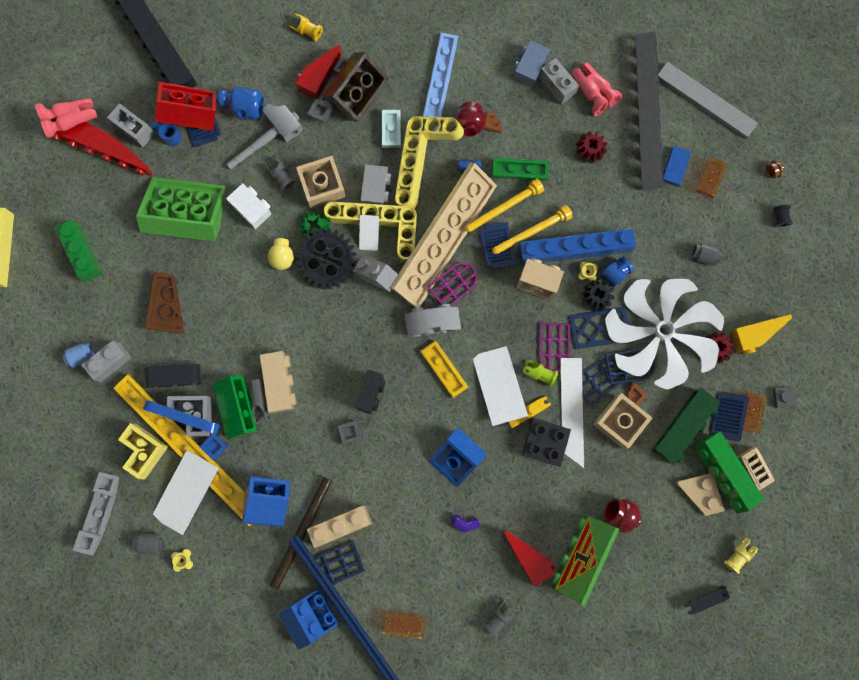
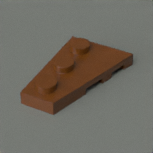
(164, 305)

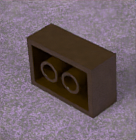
(355, 86)

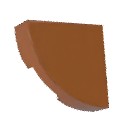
(492, 123)
(635, 394)

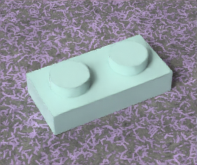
(391, 129)

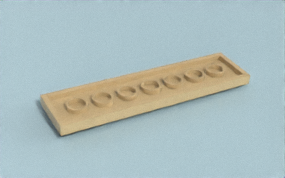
(443, 235)

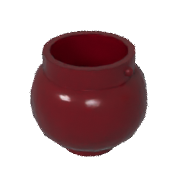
(471, 118)
(622, 514)

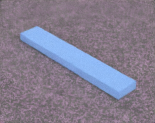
(440, 76)

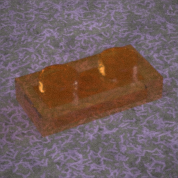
(711, 177)
(754, 412)
(404, 625)

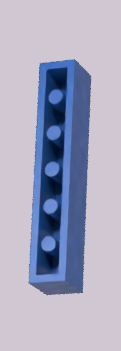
(577, 246)

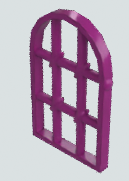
(457, 275)
(549, 354)

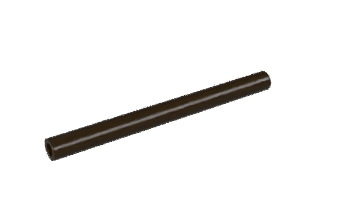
(301, 532)

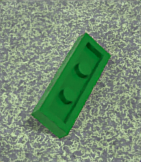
(520, 169)

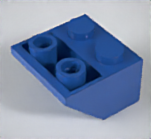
(265, 501)
(308, 619)

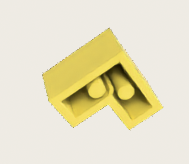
(146, 450)

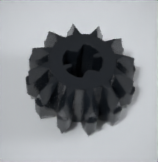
(597, 288)

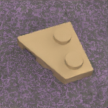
(703, 493)

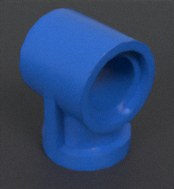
(163, 130)
(617, 271)

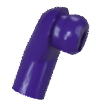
(464, 526)

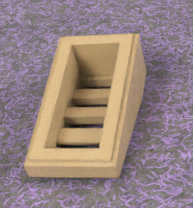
(762, 465)

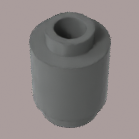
(706, 254)
(148, 543)

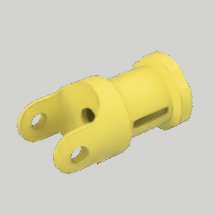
(740, 556)

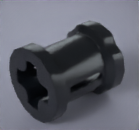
(783, 215)

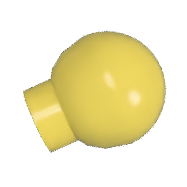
(280, 255)

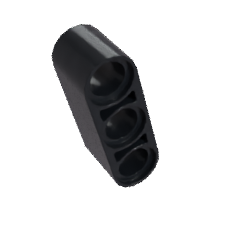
(172, 375)

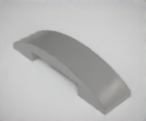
(98, 514)

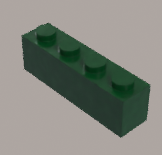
(685, 426)

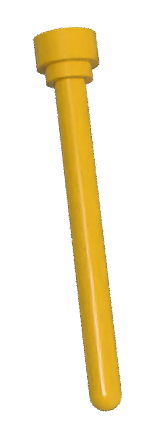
(534, 188)
(563, 214)

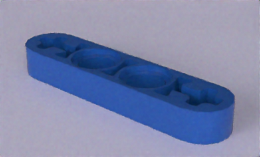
(181, 417)

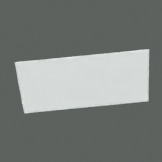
(368, 232)

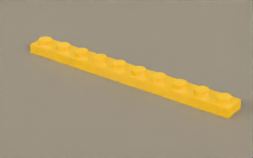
(177, 439)

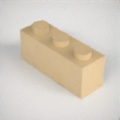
(277, 382)
(339, 526)

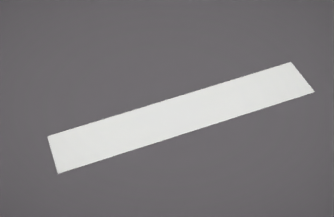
(573, 407)

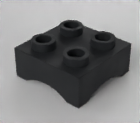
(374, 384)
(546, 442)

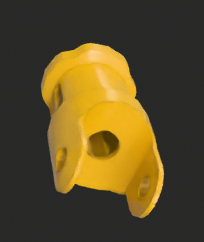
(308, 28)

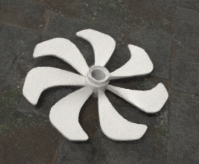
(670, 292)

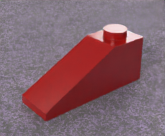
(316, 75)
(533, 563)

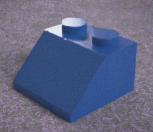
(457, 457)

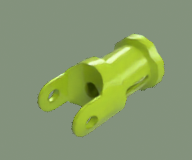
(537, 371)

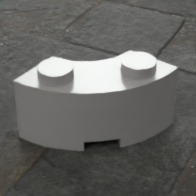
(432, 321)

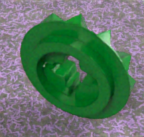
(305, 227)

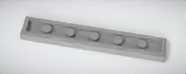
(707, 100)

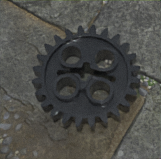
(320, 274)

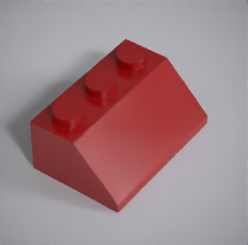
(185, 106)

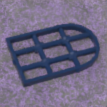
(623, 372)
(591, 379)
(341, 558)

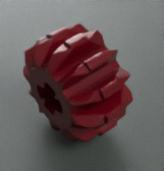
(594, 153)
(724, 344)

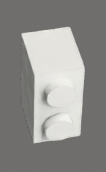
(249, 206)

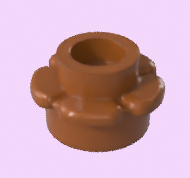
(776, 167)

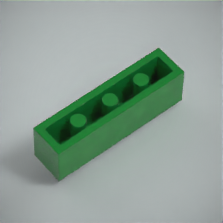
(728, 473)

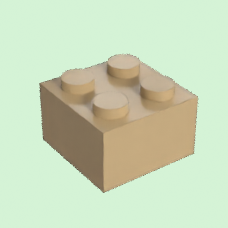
(321, 182)
(540, 279)
(622, 421)

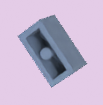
(532, 61)

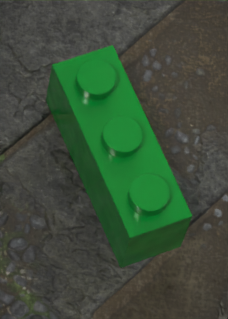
(78, 250)
(234, 407)

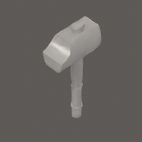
(284, 124)

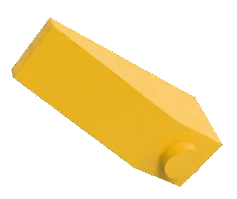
(755, 335)

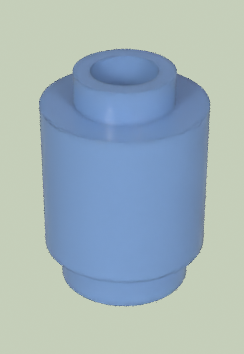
(78, 354)

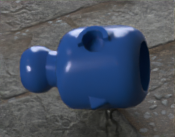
(242, 101)

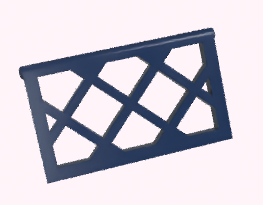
(588, 316)

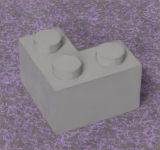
(194, 405)

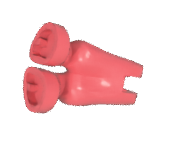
(594, 86)
(66, 115)

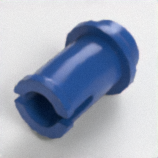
(463, 164)

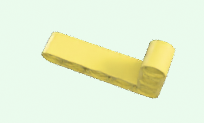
(417, 154)
(380, 210)

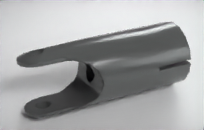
(258, 400)

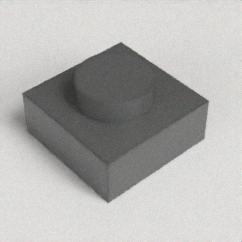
(784, 397)
(349, 432)

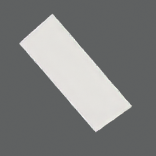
(499, 386)
(185, 492)

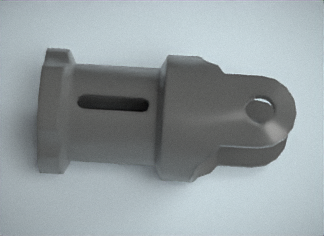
(281, 175)
(499, 620)

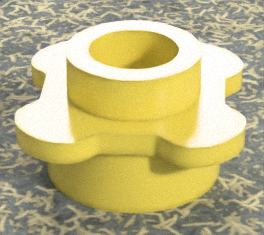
(587, 266)
(177, 564)

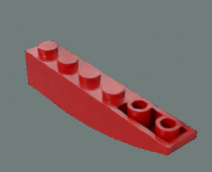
(98, 141)

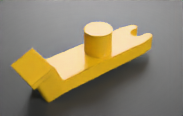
(532, 410)

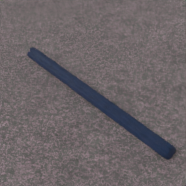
(342, 608)

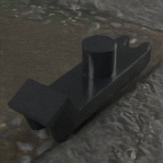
(708, 600)

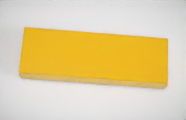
(444, 369)

